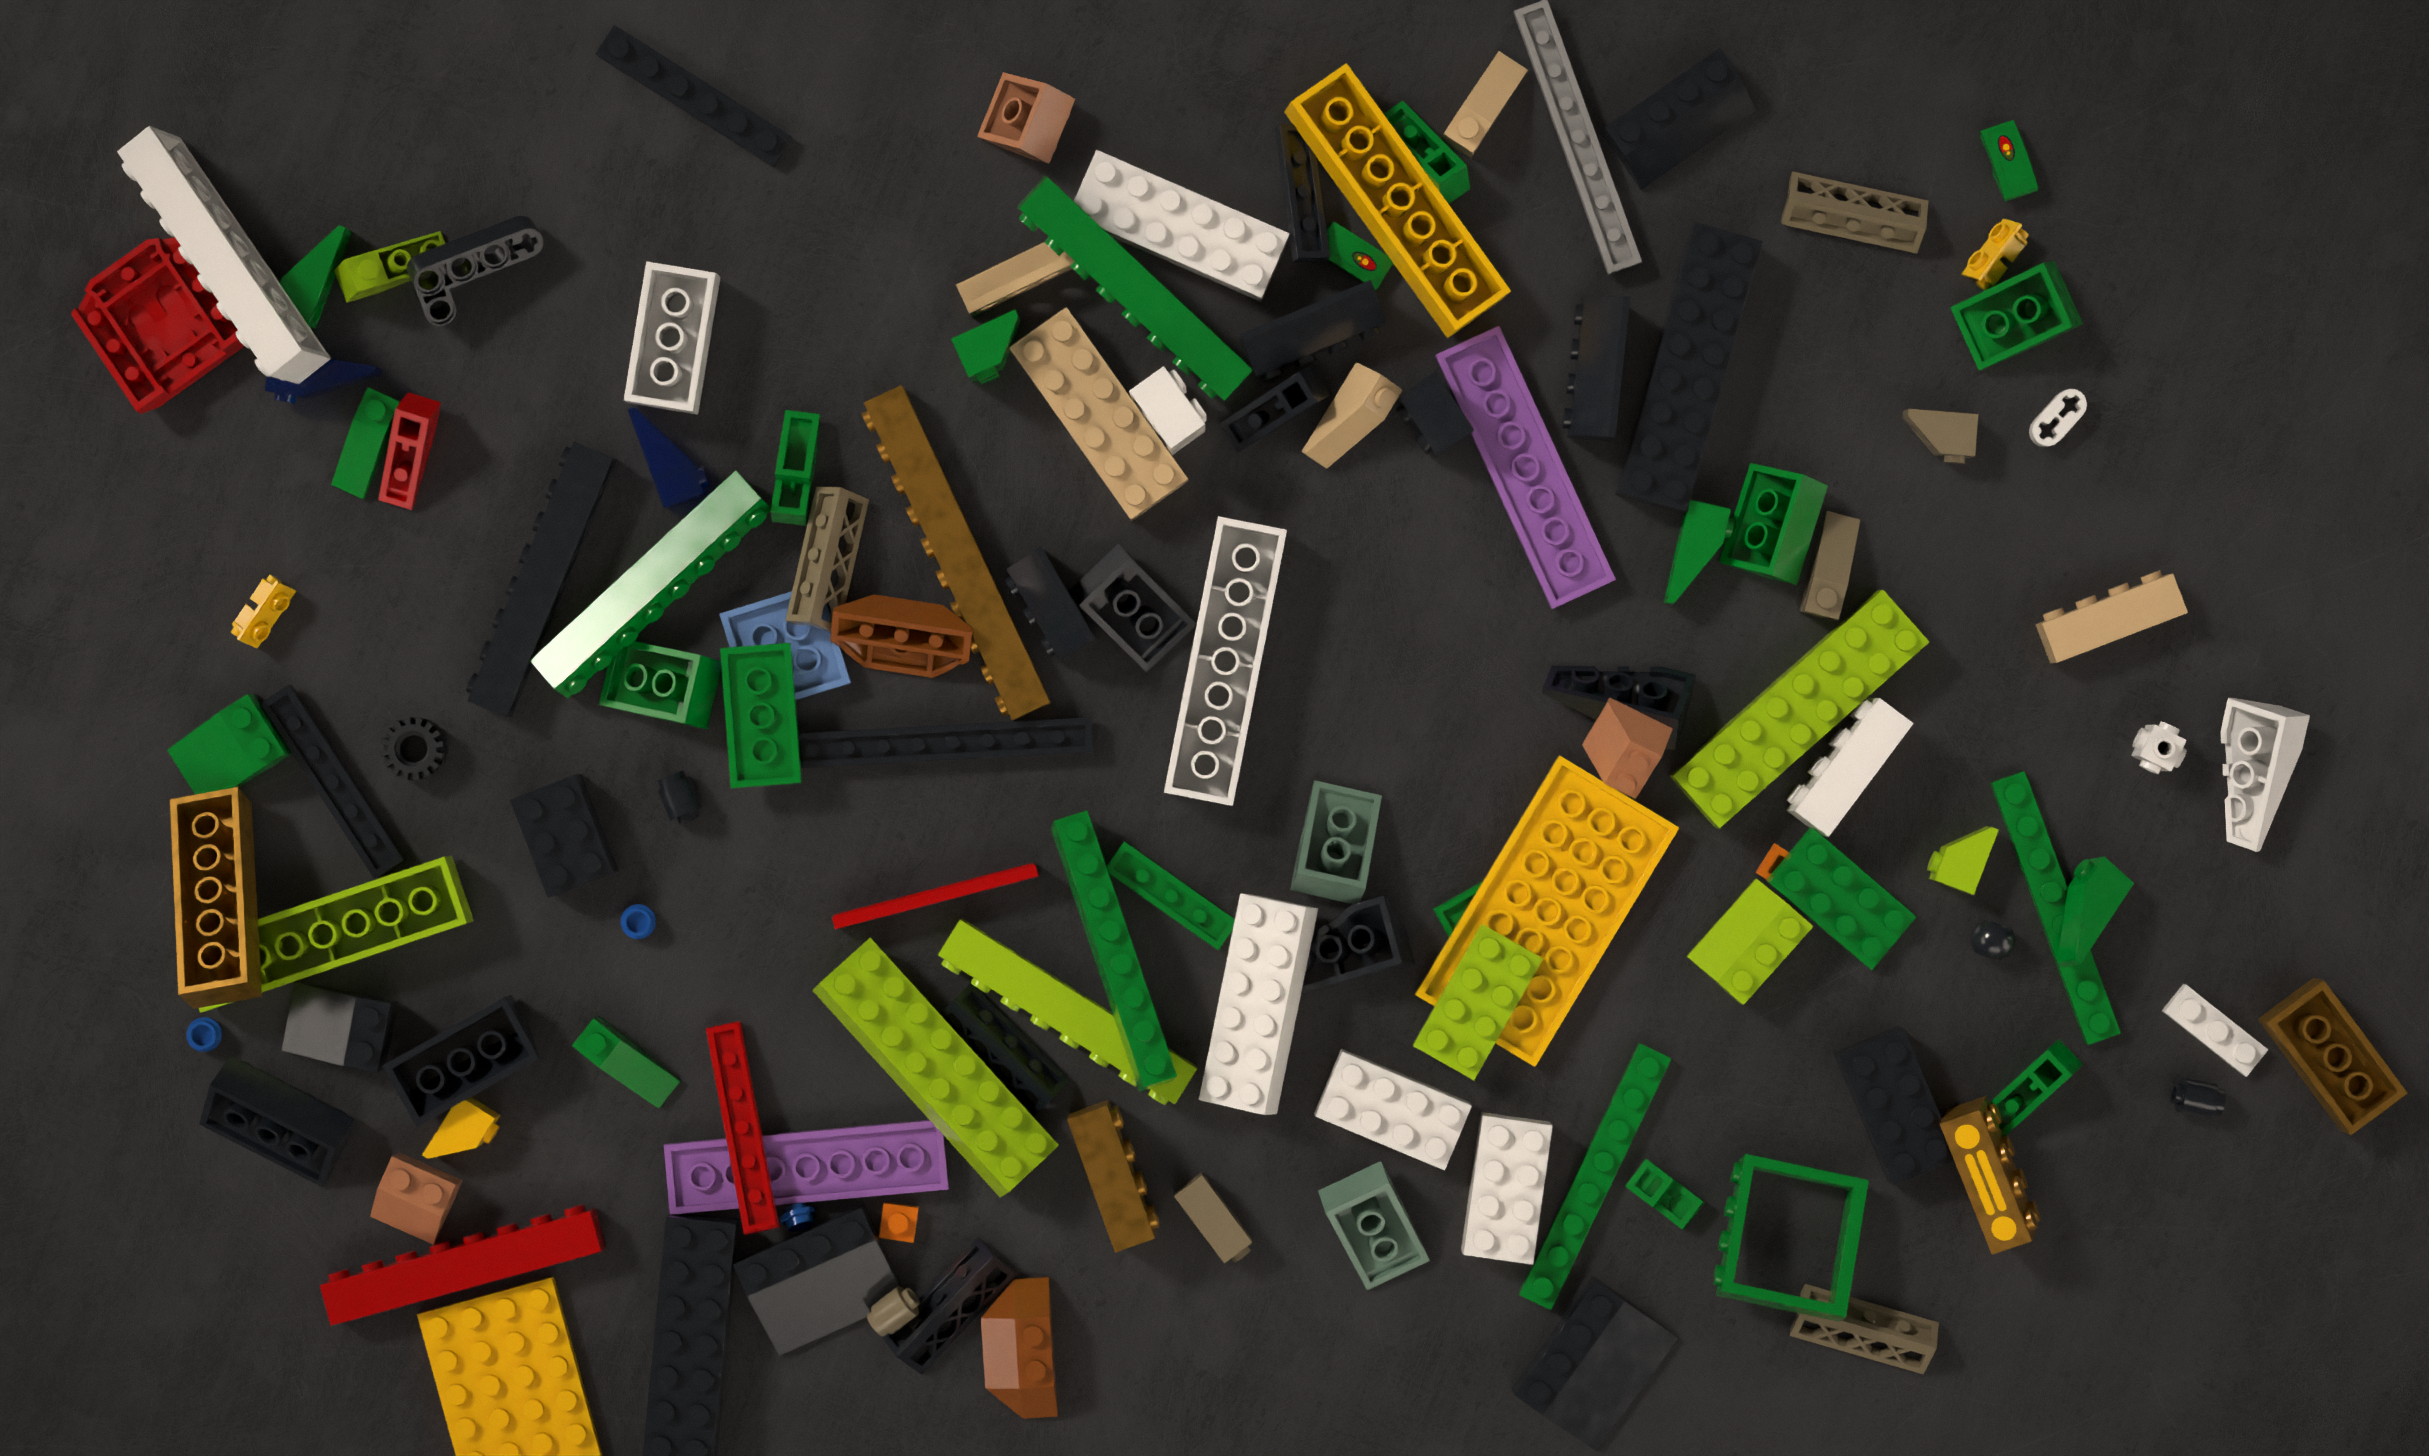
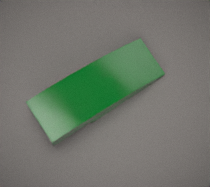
(795, 468)

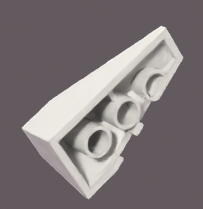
(2260, 758)

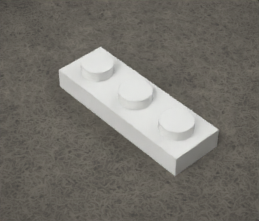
(2214, 1030)

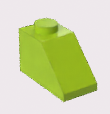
(1963, 860)

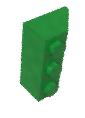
(1774, 523)

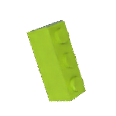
(1749, 941)

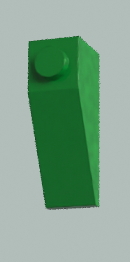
(1434, 156)
(314, 275)
(365, 443)
(1698, 540)
(2089, 907)
(625, 1061)
(2035, 1085)

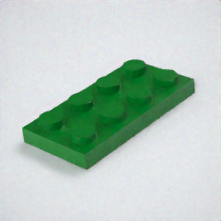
(761, 715)
(1841, 898)

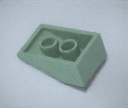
(1336, 843)
(1373, 1225)

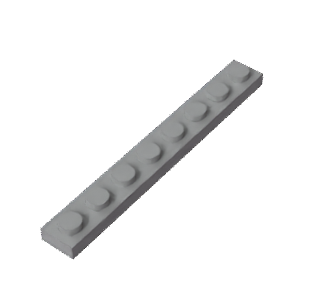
(1577, 136)

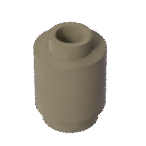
(893, 1311)

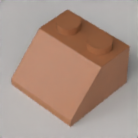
(1026, 117)
(1625, 746)
(415, 1197)

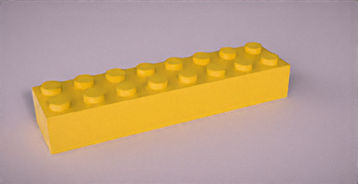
(1397, 200)

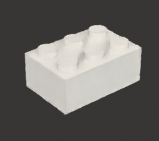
(1168, 410)

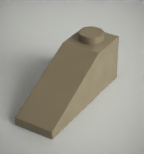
(1831, 567)

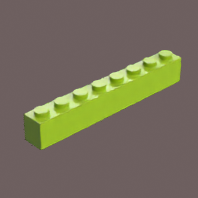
(1050, 1003)

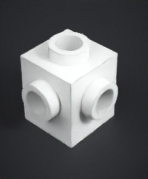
(2147, 744)

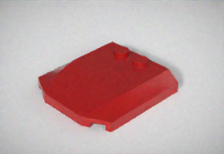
(155, 324)

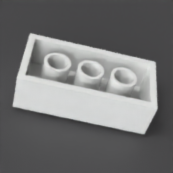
(672, 338)
(1848, 766)
(1392, 1109)
(1506, 1188)

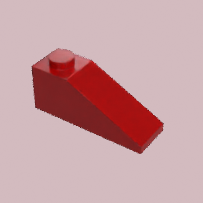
(408, 449)

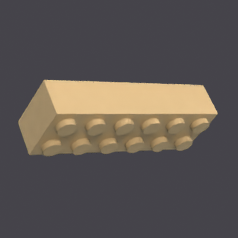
(1099, 414)

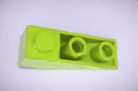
(382, 268)

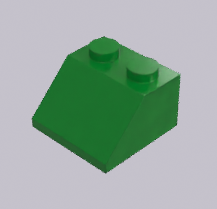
(987, 347)

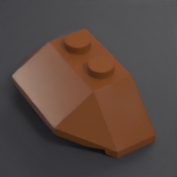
(901, 635)
(1021, 1348)

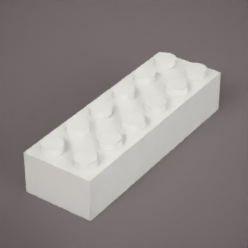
(1181, 226)
(1258, 1004)

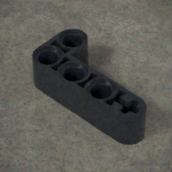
(476, 263)

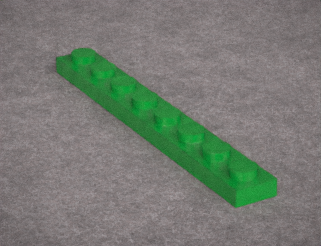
(2049, 898)
(1594, 1176)

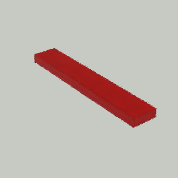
(935, 895)
(742, 1128)

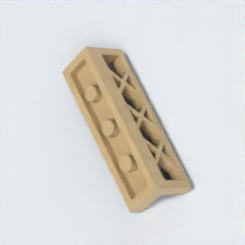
(1012, 278)

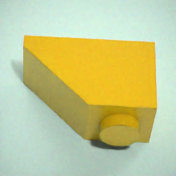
(463, 1129)

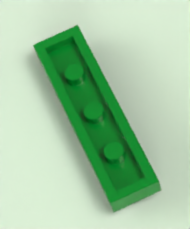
(1171, 895)

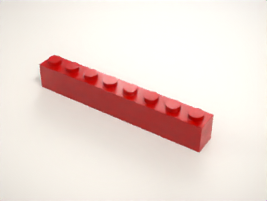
(463, 1265)

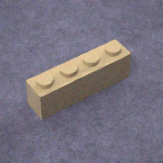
(2112, 617)

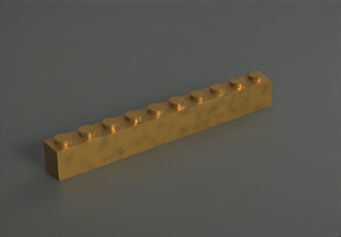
(956, 552)

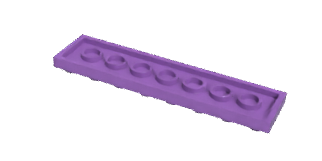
(1525, 467)
(813, 1166)

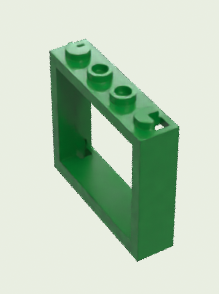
(1846, 1251)

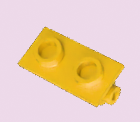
(2004, 240)
(254, 625)

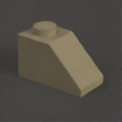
(1945, 432)

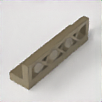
(1855, 217)
(821, 556)
(1868, 1325)

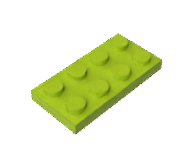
(1477, 1001)

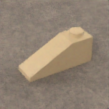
(1484, 104)
(1354, 412)

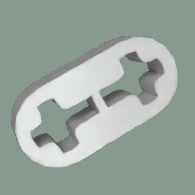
(2064, 423)

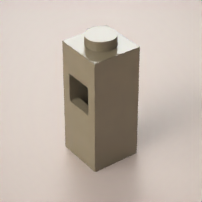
(1214, 1219)

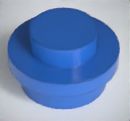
(638, 921)
(204, 1034)
(798, 1217)

